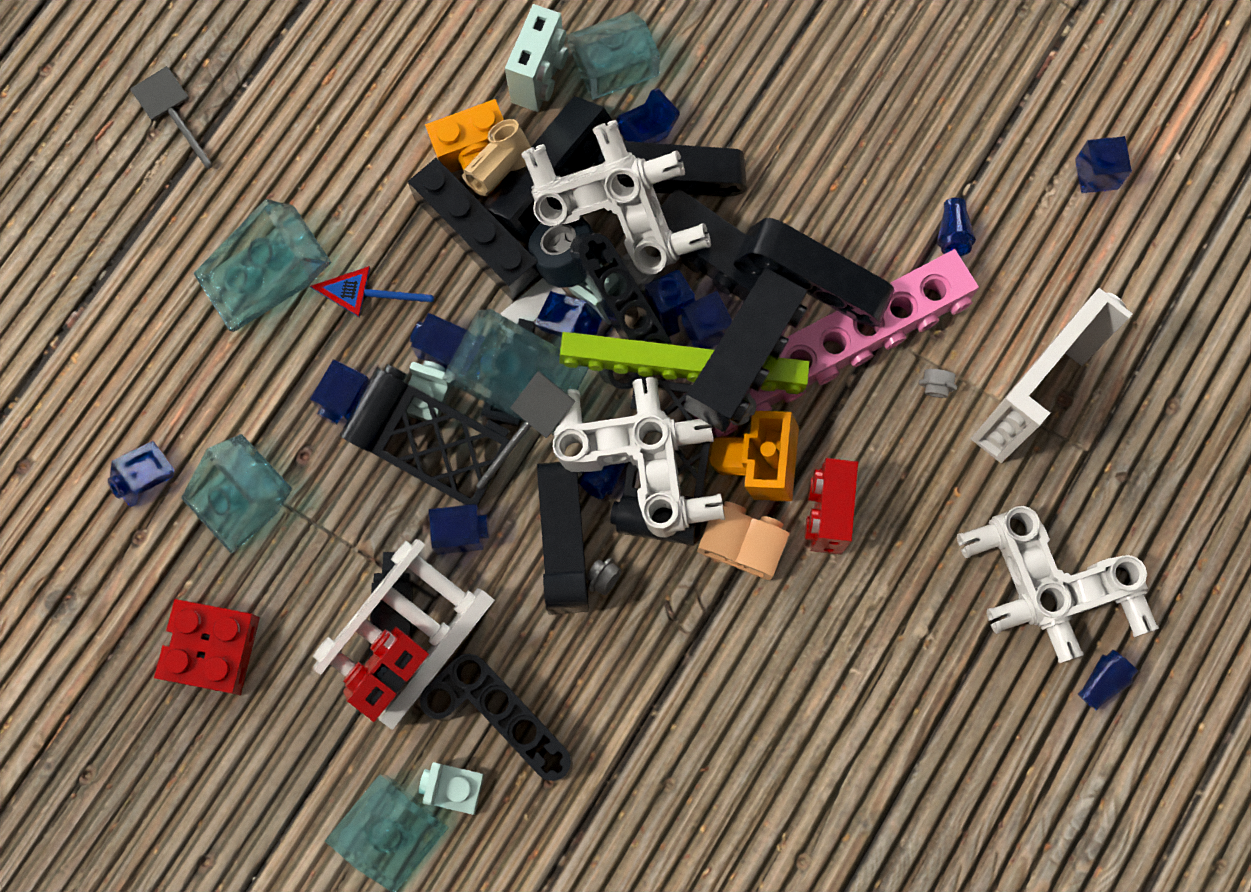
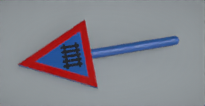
(350, 290)

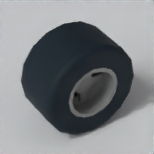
(552, 250)

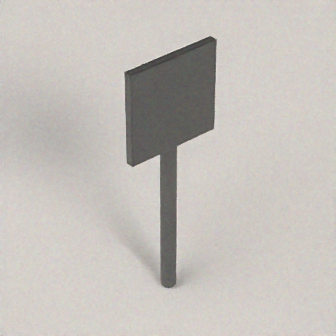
(161, 95)
(542, 407)

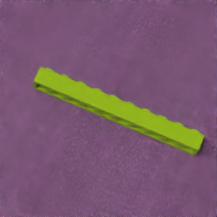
(666, 360)

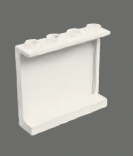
(1082, 336)

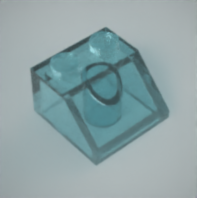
(615, 54)
(235, 491)
(387, 833)

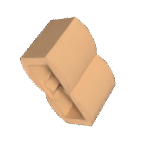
(745, 541)

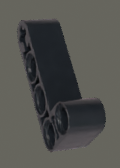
(707, 169)
(815, 268)
(620, 301)
(562, 540)
(504, 723)

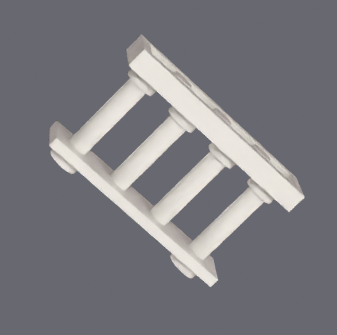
(443, 637)

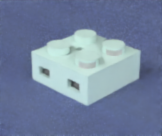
(536, 58)

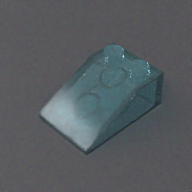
(261, 264)
(502, 358)

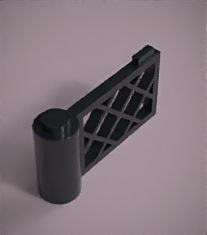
(380, 413)
(627, 512)

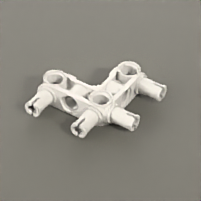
(600, 188)
(621, 442)
(1036, 572)

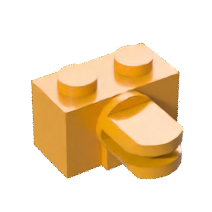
(463, 135)
(762, 456)

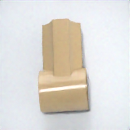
(498, 157)

